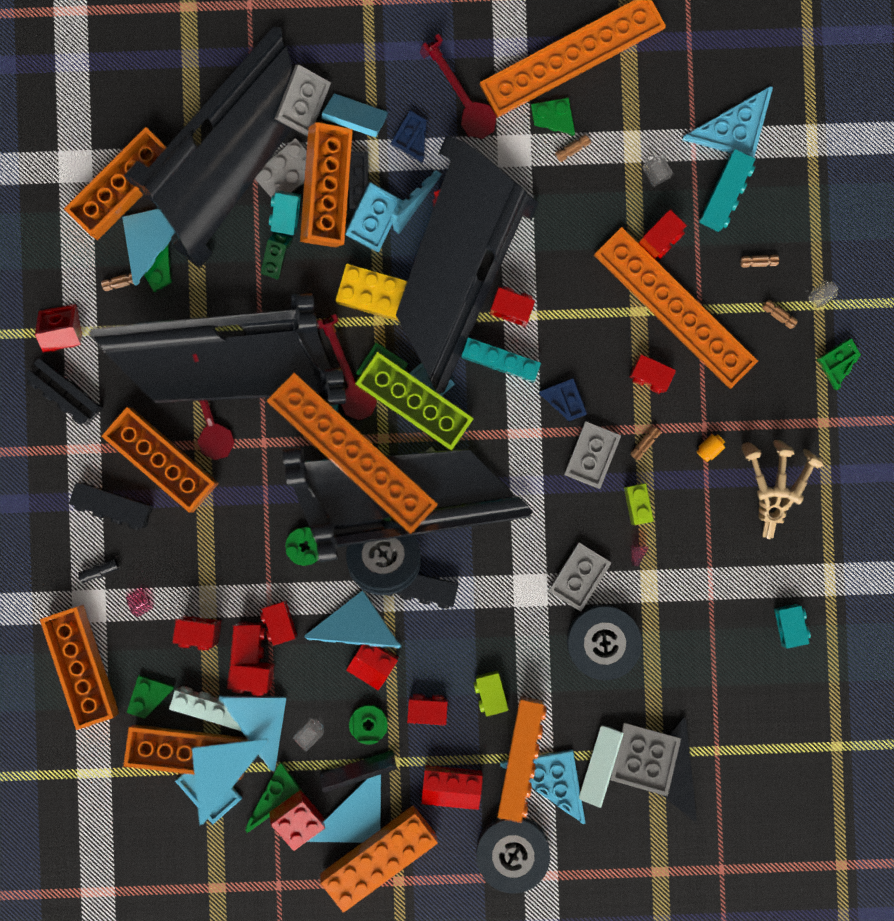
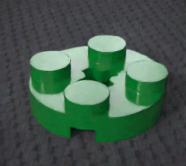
(294, 550)
(376, 716)

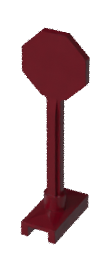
(477, 118)
(358, 402)
(215, 439)

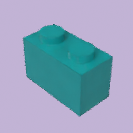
(285, 212)
(792, 626)

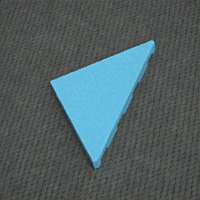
(735, 128)
(408, 207)
(145, 238)
(356, 624)
(259, 719)
(219, 769)
(558, 781)
(356, 816)

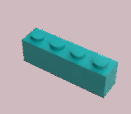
(727, 190)
(501, 360)

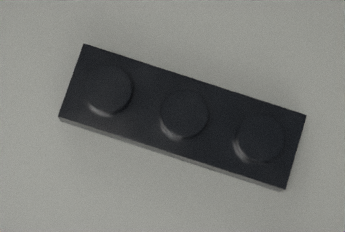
(357, 178)

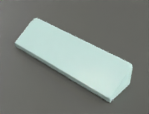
(601, 766)

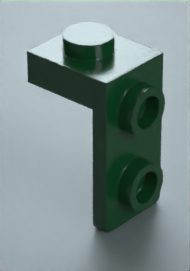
(275, 254)

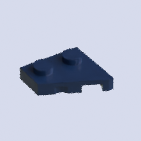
(411, 137)
(565, 399)

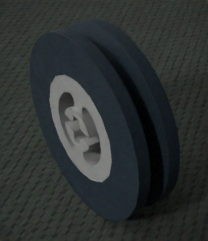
(374, 574)
(626, 638)
(530, 867)

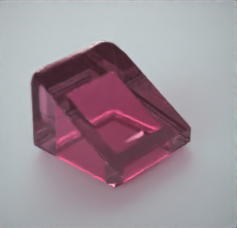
(637, 554)
(139, 602)

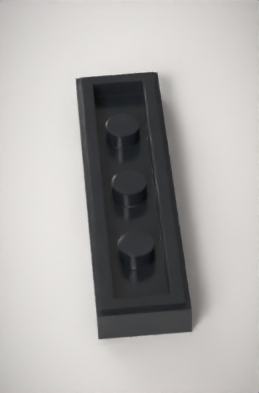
(358, 771)

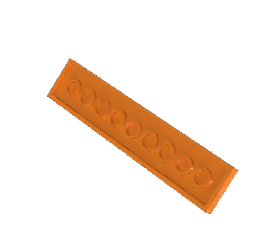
(572, 55)
(675, 308)
(352, 453)

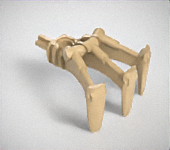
(780, 496)

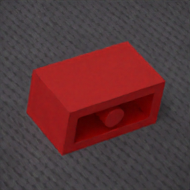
(652, 374)
(278, 622)
(427, 710)

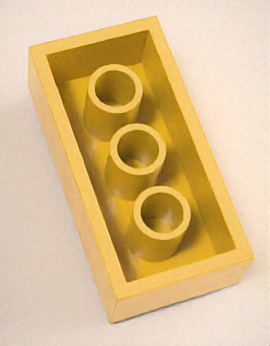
(370, 292)

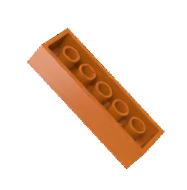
(326, 185)
(109, 192)
(160, 459)
(79, 667)
(168, 748)
(520, 760)
(378, 858)

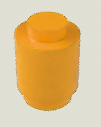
(711, 447)

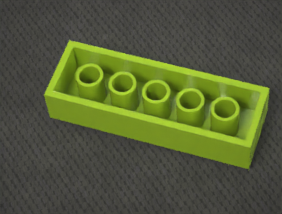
(414, 401)

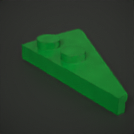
(278, 790)

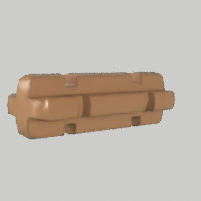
(572, 148)
(759, 261)
(117, 282)
(780, 314)
(645, 443)

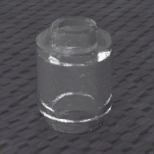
(823, 294)

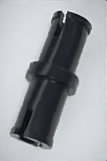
(98, 571)

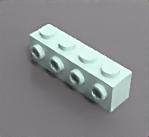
(202, 706)

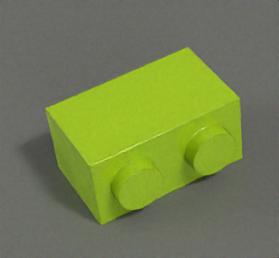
(638, 504)
(491, 693)

